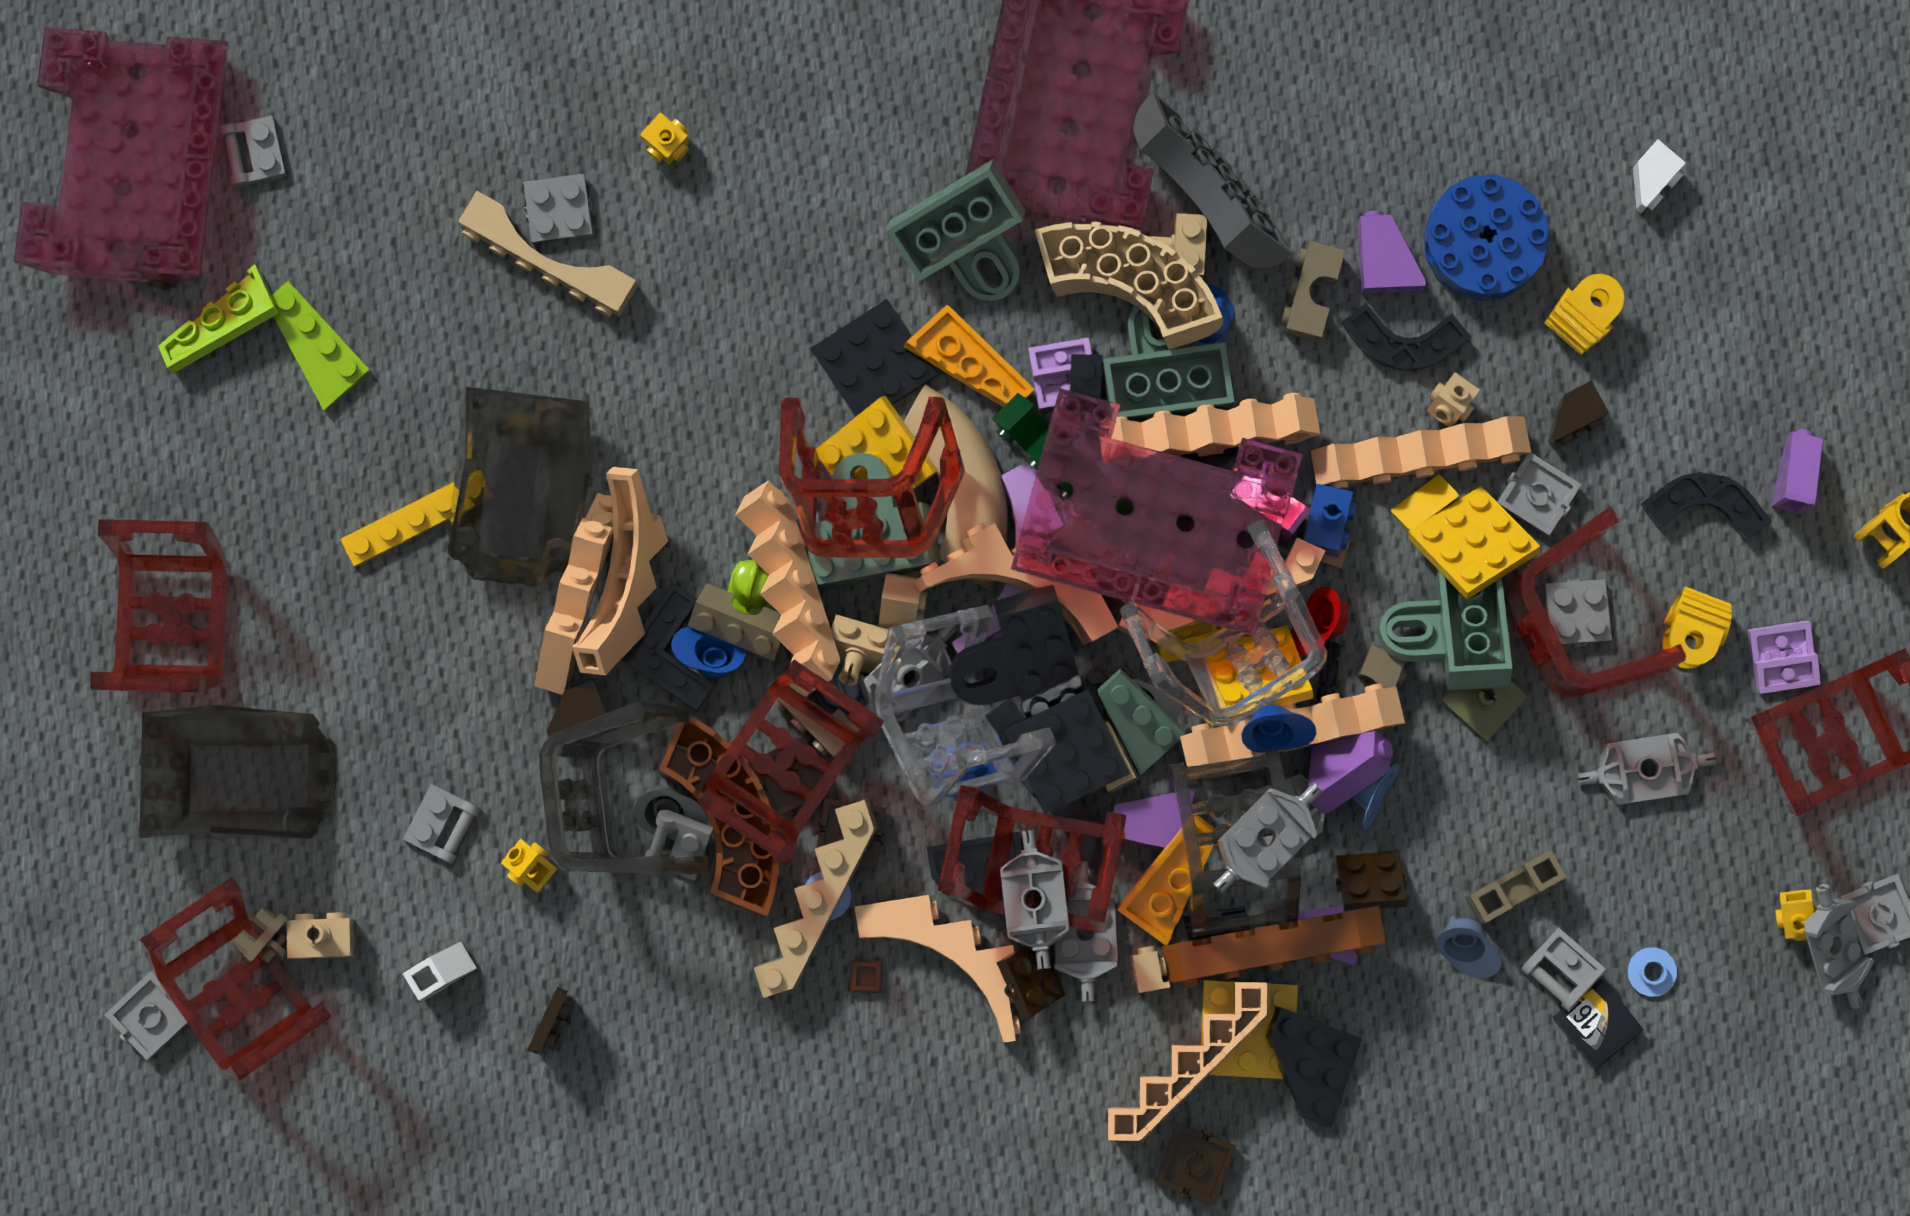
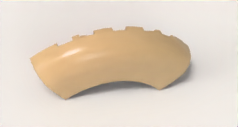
(1134, 269)
(981, 491)

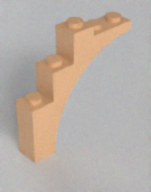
(991, 559)
(629, 581)
(575, 596)
(913, 921)

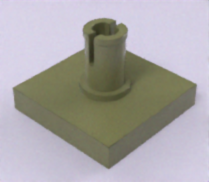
(1484, 708)

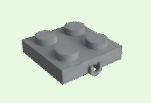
(558, 208)
(1538, 494)
(1578, 611)
(1880, 914)
(146, 1017)

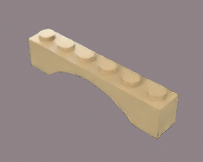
(601, 285)

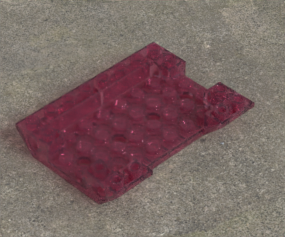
(1035, 91)
(165, 162)
(1145, 553)

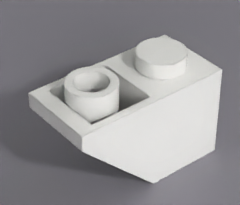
(1653, 172)
(439, 971)

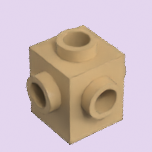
(1452, 400)

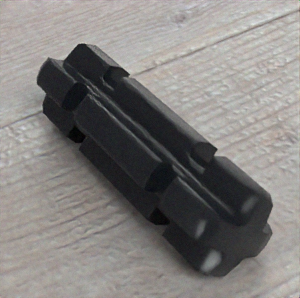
(1329, 671)

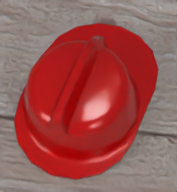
(1328, 615)

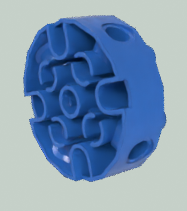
(1472, 264)

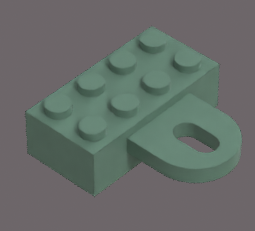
(960, 229)
(1164, 378)
(845, 571)
(1461, 631)

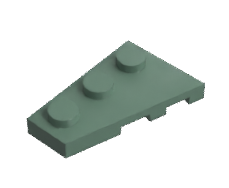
(1139, 720)

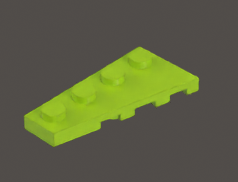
(219, 323)
(320, 352)

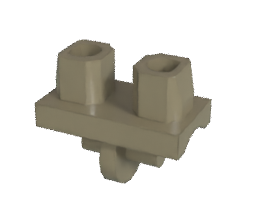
(269, 925)

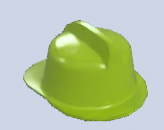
(747, 584)

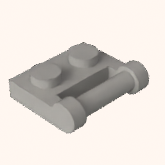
(263, 151)
(433, 817)
(690, 840)
(1571, 962)

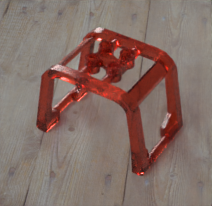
(809, 487)
(1542, 639)
(165, 677)
(1846, 749)
(969, 803)
(786, 846)
(267, 1044)

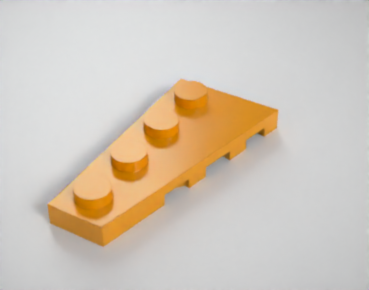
(966, 356)
(1164, 888)

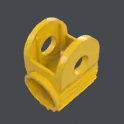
(1579, 320)
(1892, 516)
(1701, 618)

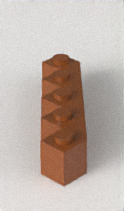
(1274, 946)

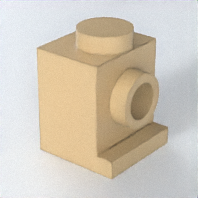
(1149, 970)

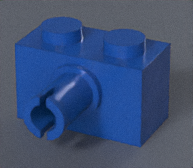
(1328, 519)

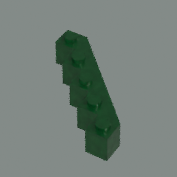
(1027, 429)

